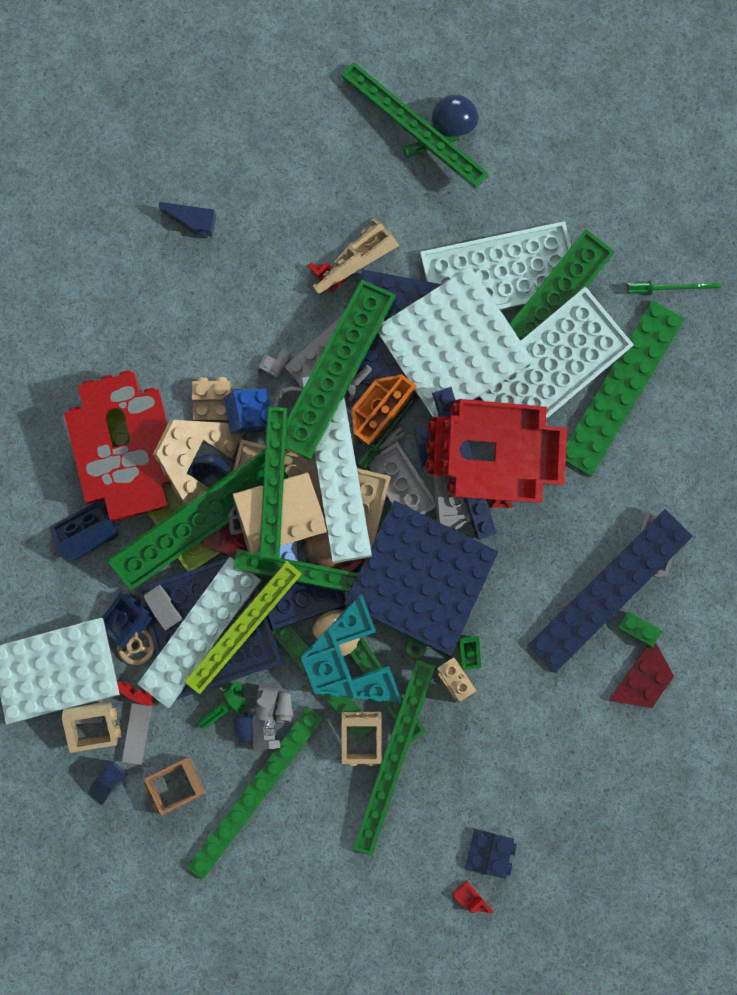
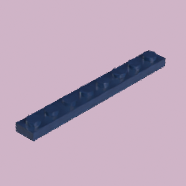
(477, 508)

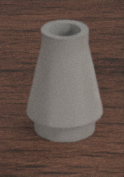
(284, 709)

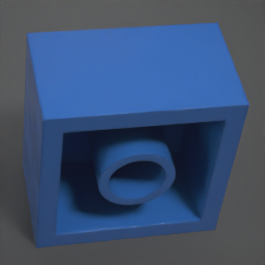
(247, 410)

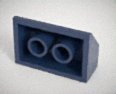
(84, 531)

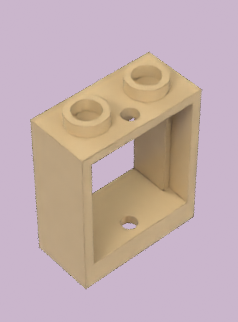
(450, 674)
(89, 711)
(362, 719)

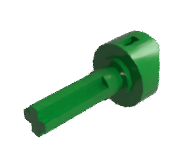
(234, 699)

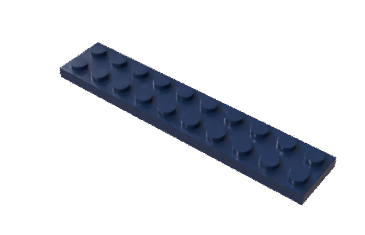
(610, 590)

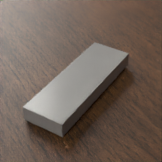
(136, 734)

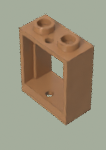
(192, 775)

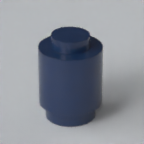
(243, 727)

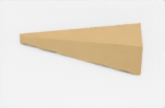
(370, 246)

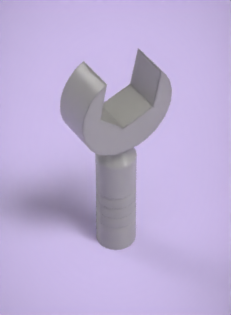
(357, 380)

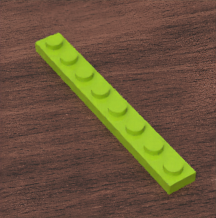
(243, 627)

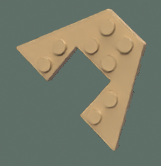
(179, 446)

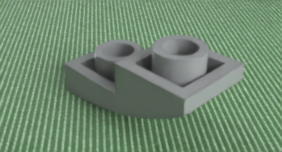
(161, 607)

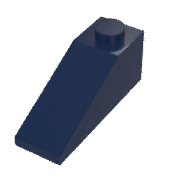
(195, 219)

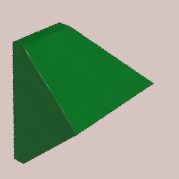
(468, 652)

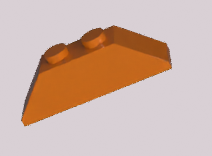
(380, 406)

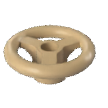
(150, 651)

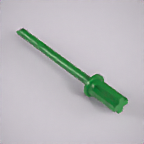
(648, 287)

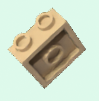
(208, 399)

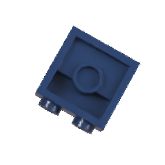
(125, 619)
(490, 853)

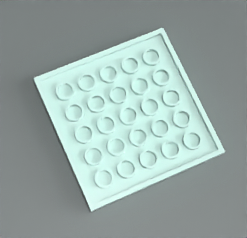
(454, 341)

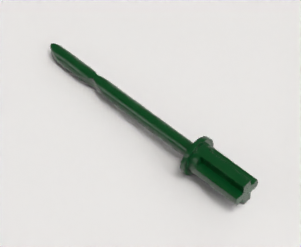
(373, 450)

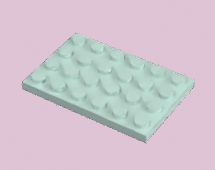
(56, 671)

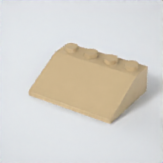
(300, 512)

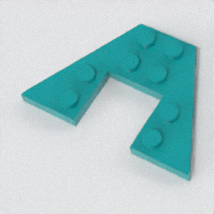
(328, 668)

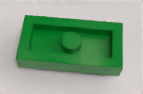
(640, 630)

